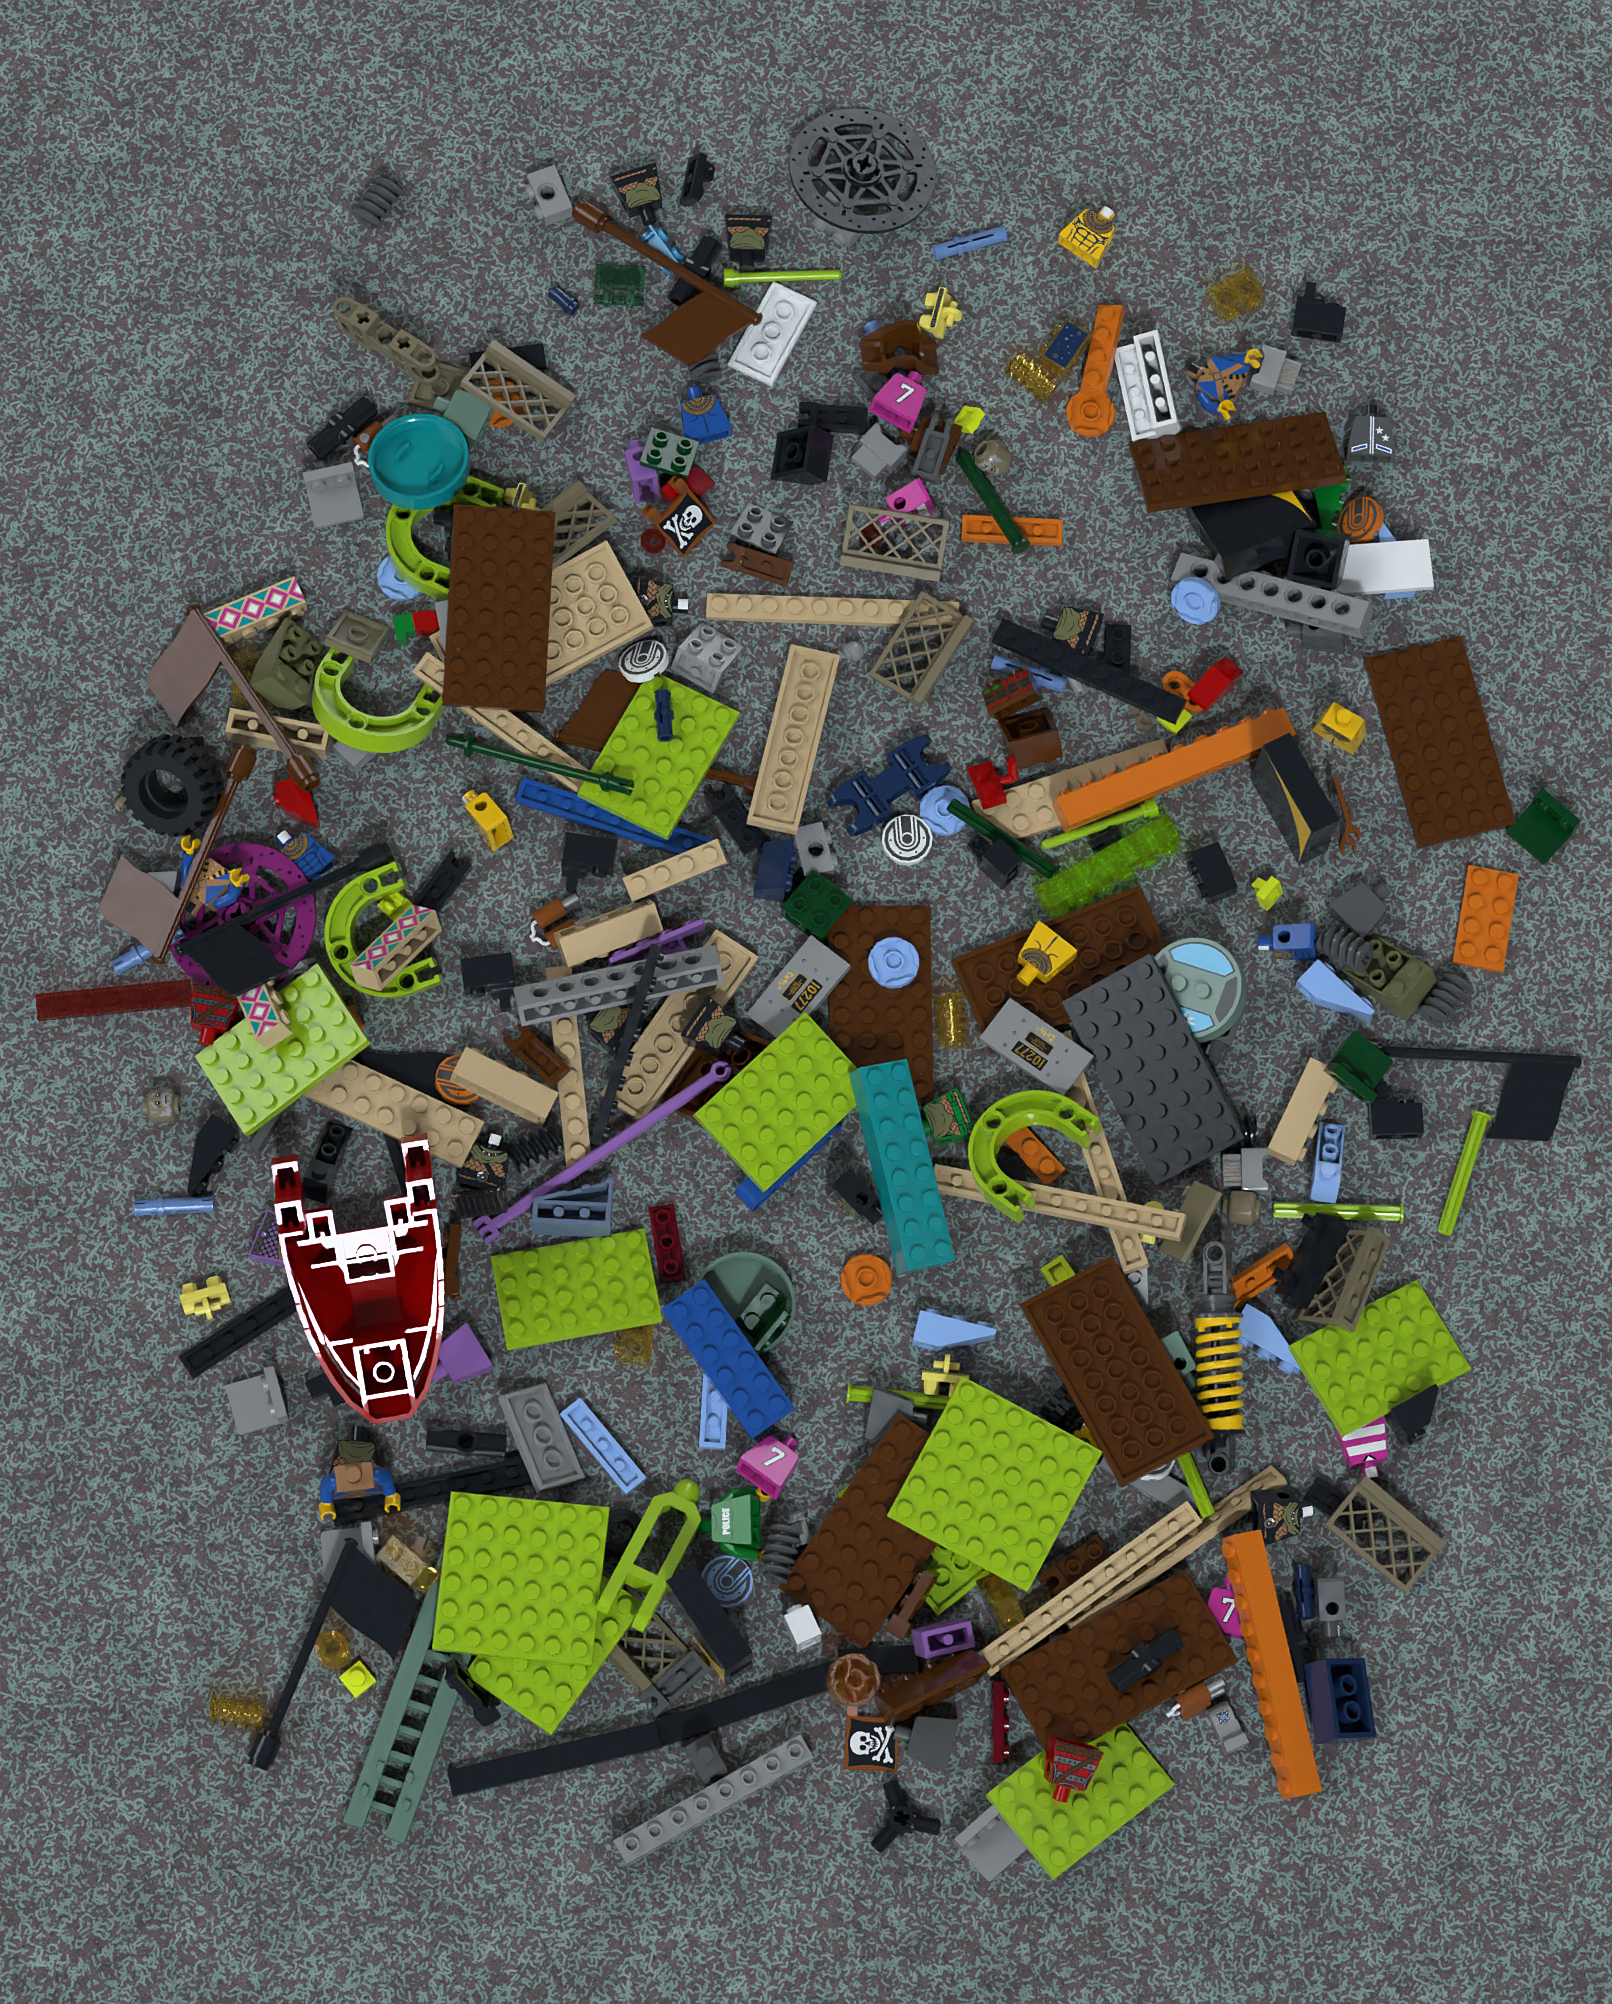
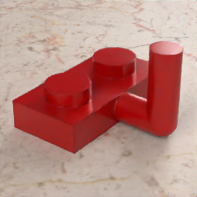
(989, 785)

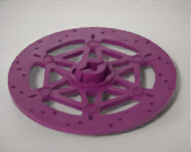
(304, 917)

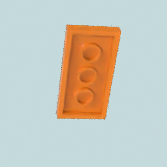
(1485, 919)

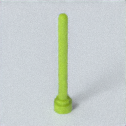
(733, 277)
(1146, 809)

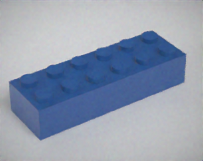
(727, 1359)

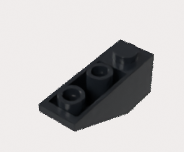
(211, 1146)
(326, 1161)

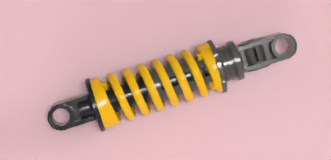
(1219, 1358)

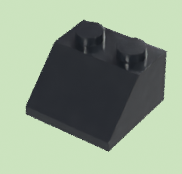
(802, 455)
(1319, 557)
(1413, 1416)

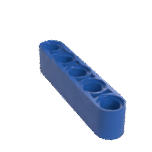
(754, 1197)

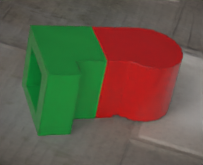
(415, 625)

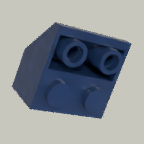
(774, 870)

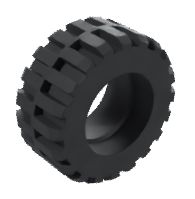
(153, 804)

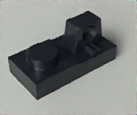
(696, 173)

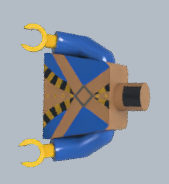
(1222, 380)
(216, 884)
(356, 1481)

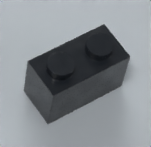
(1212, 873)

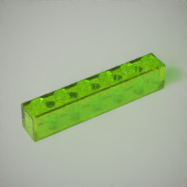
(1107, 867)

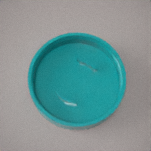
(419, 461)

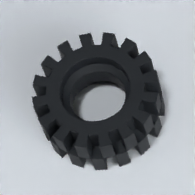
(1057, 1407)

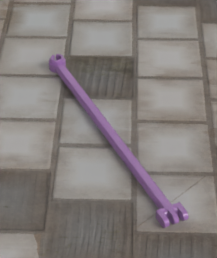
(602, 1151)

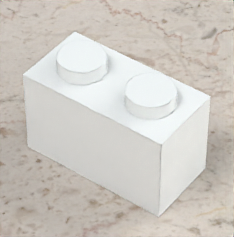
(802, 1627)

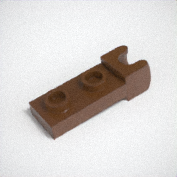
(759, 564)
(537, 1056)
(450, 1263)
(1076, 1565)
(902, 1622)

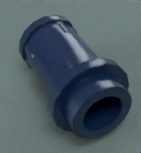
(564, 300)

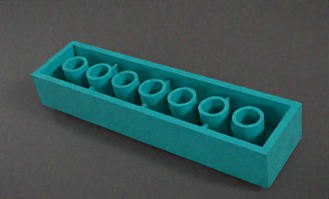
(902, 1167)

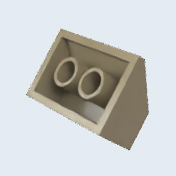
(1199, 1208)

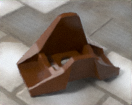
(879, 347)

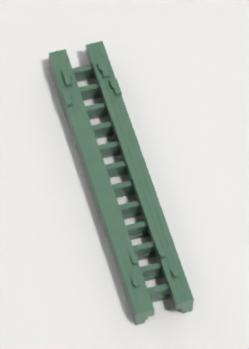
(391, 1725)

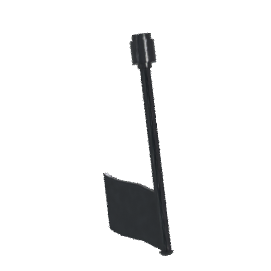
(237, 957)
(415, 1071)
(1531, 1092)
(366, 1601)

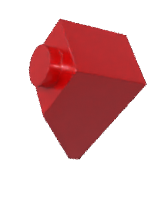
(697, 482)
(1215, 683)
(295, 802)

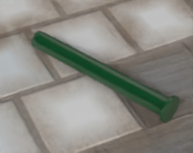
(992, 503)
(994, 833)

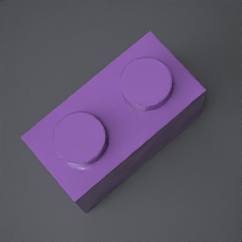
(943, 1638)

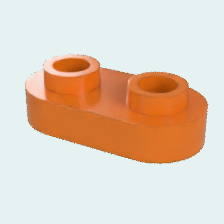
(1185, 685)

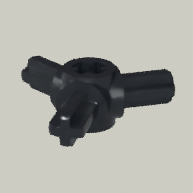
(892, 1829)

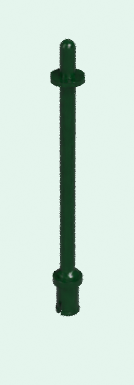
(606, 781)

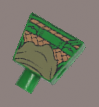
(947, 1119)

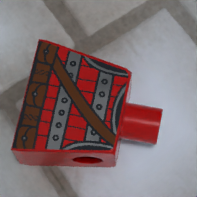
(212, 1012)
(1069, 1765)

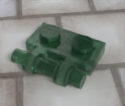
(619, 278)

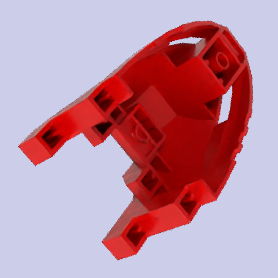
(369, 1288)

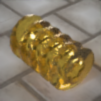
(1032, 377)
(950, 1020)
(331, 1640)
(237, 1712)

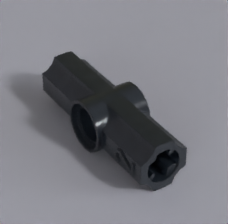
(699, 264)
(341, 428)
(448, 1442)
(1296, 1639)
(1145, 1660)

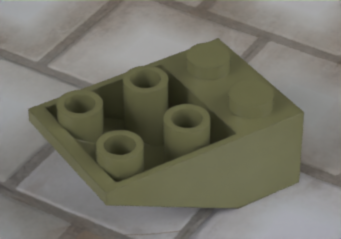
(287, 667)
(1395, 978)

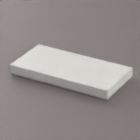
(768, 345)
(1387, 568)

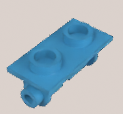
(658, 240)

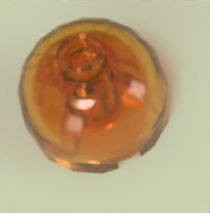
(852, 1680)

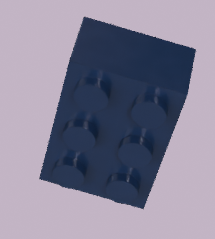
(1340, 1700)

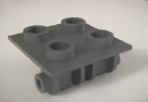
(760, 529)

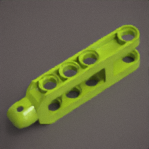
(684, 1498)

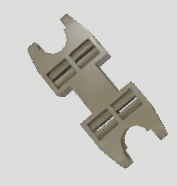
(369, 332)

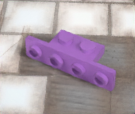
(670, 941)

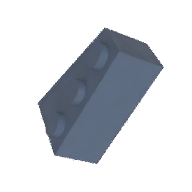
(575, 1212)

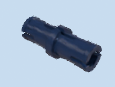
(664, 715)
(1304, 1592)

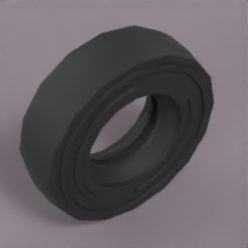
(616, 1516)

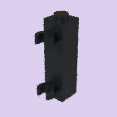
(1311, 1261)

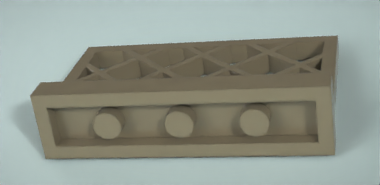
(526, 379)
(568, 506)
(888, 563)
(939, 662)
(1356, 1283)
(1394, 1513)
(627, 1664)

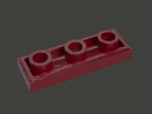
(669, 1258)
(999, 1723)

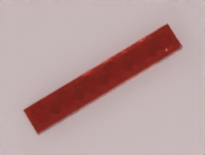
(113, 1000)

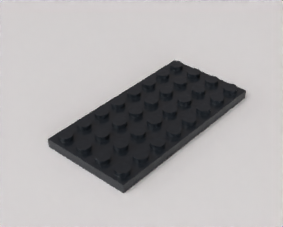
(1154, 1069)

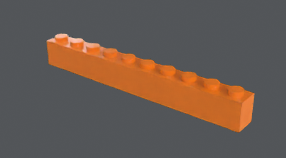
(1170, 770)
(1271, 1664)

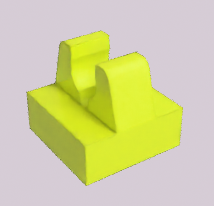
(1267, 891)
(394, 905)

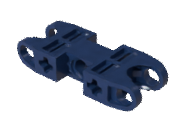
(874, 795)

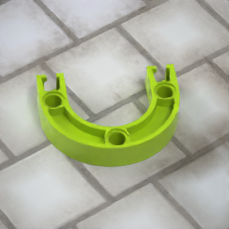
(406, 558)
(363, 730)
(341, 927)
(1012, 1114)

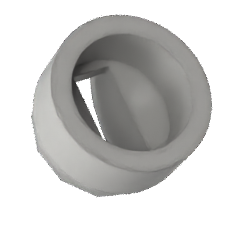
(854, 651)

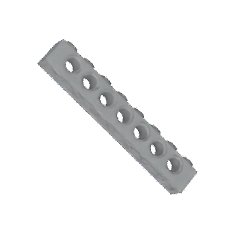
(1352, 623)
(616, 985)
(713, 1800)

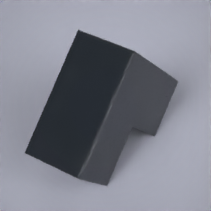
(1012, 1168)
(321, 1385)

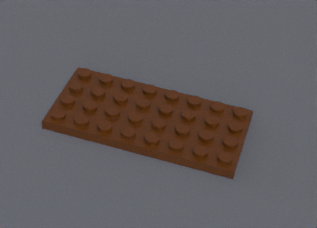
(1237, 462)
(498, 608)
(1439, 742)
(1106, 940)
(880, 1022)
(1116, 1371)
(860, 1556)
(1066, 1681)

